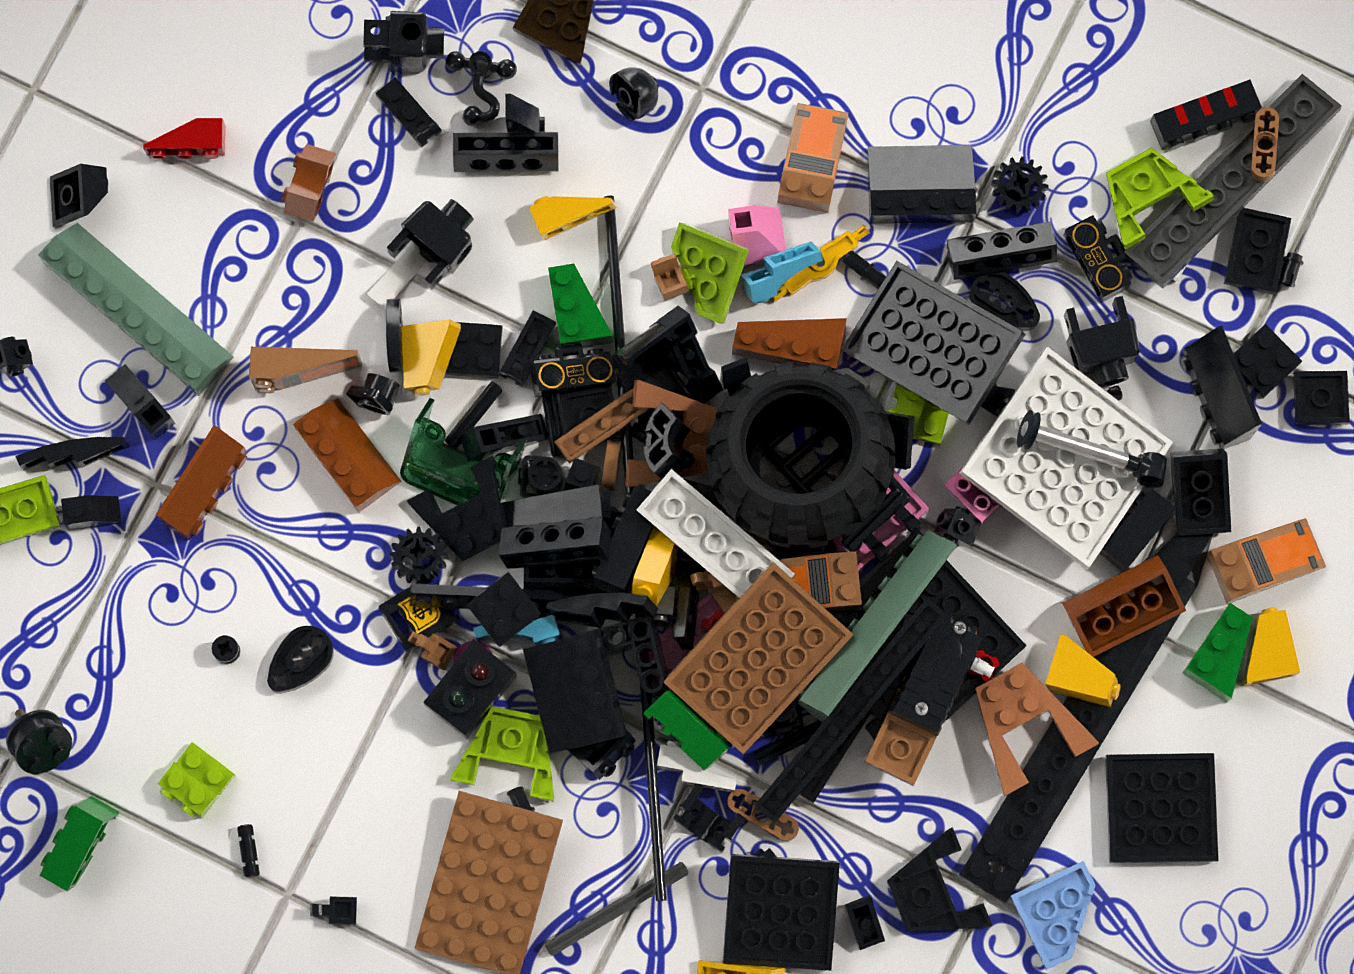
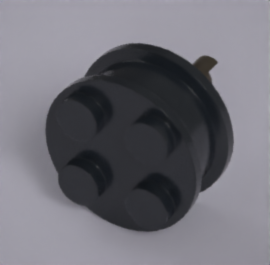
(38, 741)

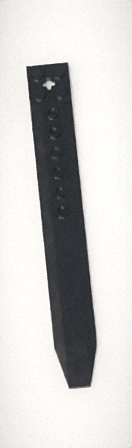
(1052, 769)

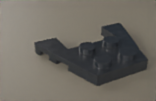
(472, 524)
(923, 896)

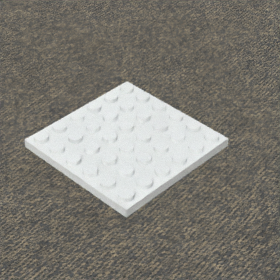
(1052, 490)

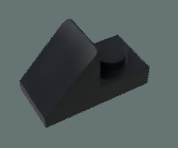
(864, 922)

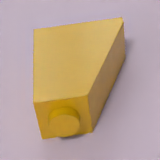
(427, 354)
(655, 567)
(1271, 649)
(1080, 675)

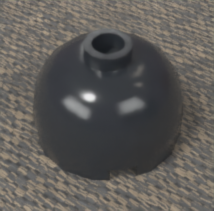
(635, 91)

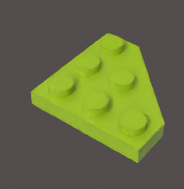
(709, 268)

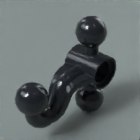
(505, 69)

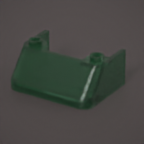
(445, 470)

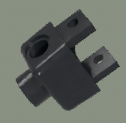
(396, 44)
(438, 236)
(1105, 347)

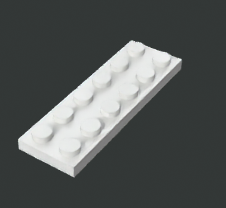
(707, 534)

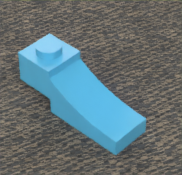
(779, 267)
(538, 631)

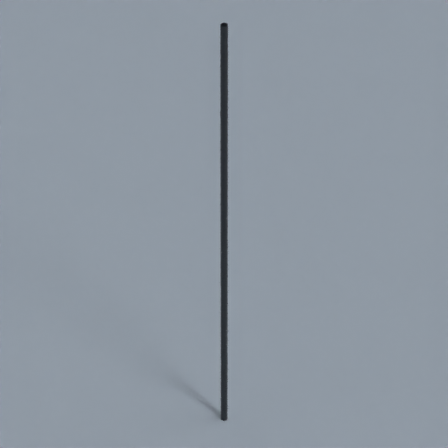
(646, 698)

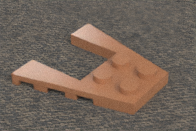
(696, 416)
(1011, 702)

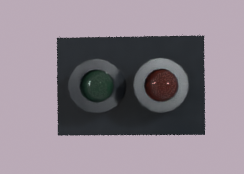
(470, 689)

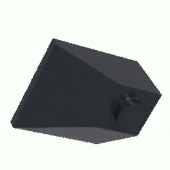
(77, 192)

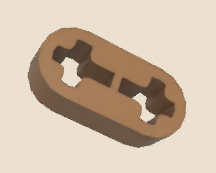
(611, 464)

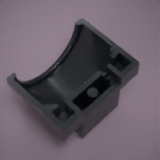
(662, 352)

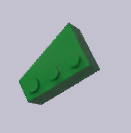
(575, 309)
(1221, 653)
(693, 732)
(76, 842)

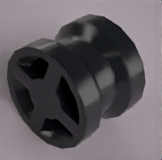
(230, 652)

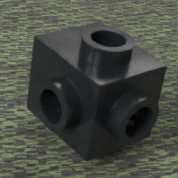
(14, 356)
(957, 526)

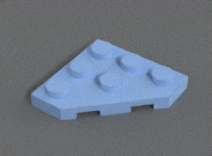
(1055, 912)

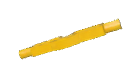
(831, 255)

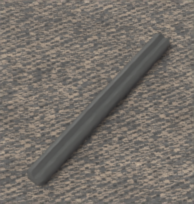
(613, 911)

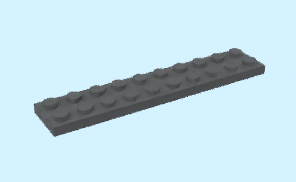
(1183, 233)

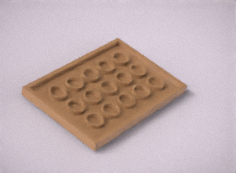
(758, 657)
(488, 883)

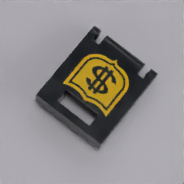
(422, 621)

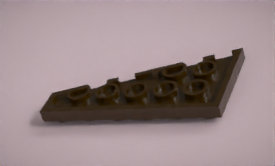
(557, 25)

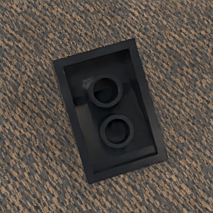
(1201, 491)

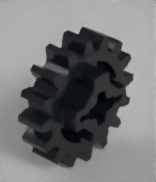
(1009, 188)
(408, 555)

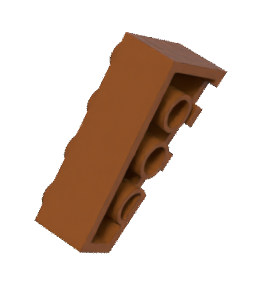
(791, 341)

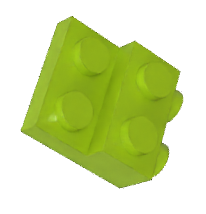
(928, 418)
(195, 781)

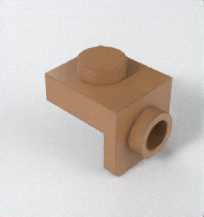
(669, 277)

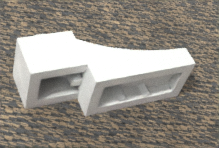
(674, 759)

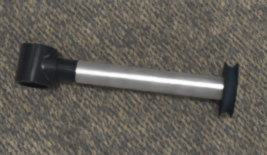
(1147, 467)

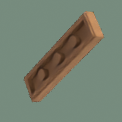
(599, 426)

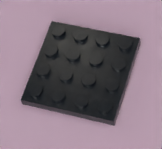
(1161, 808)
(781, 912)

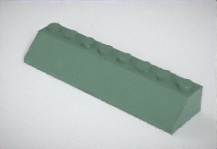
(135, 307)
(877, 623)

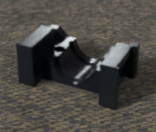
(707, 821)

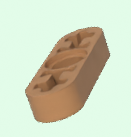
(1270, 154)
(764, 826)

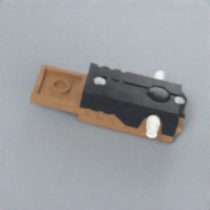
(925, 699)

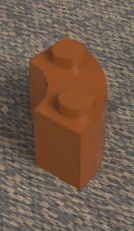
(308, 183)

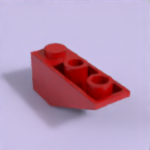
(195, 137)

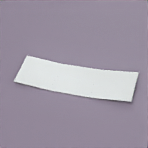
(397, 276)

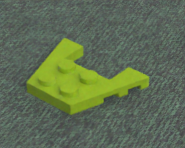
(1145, 182)
(510, 739)

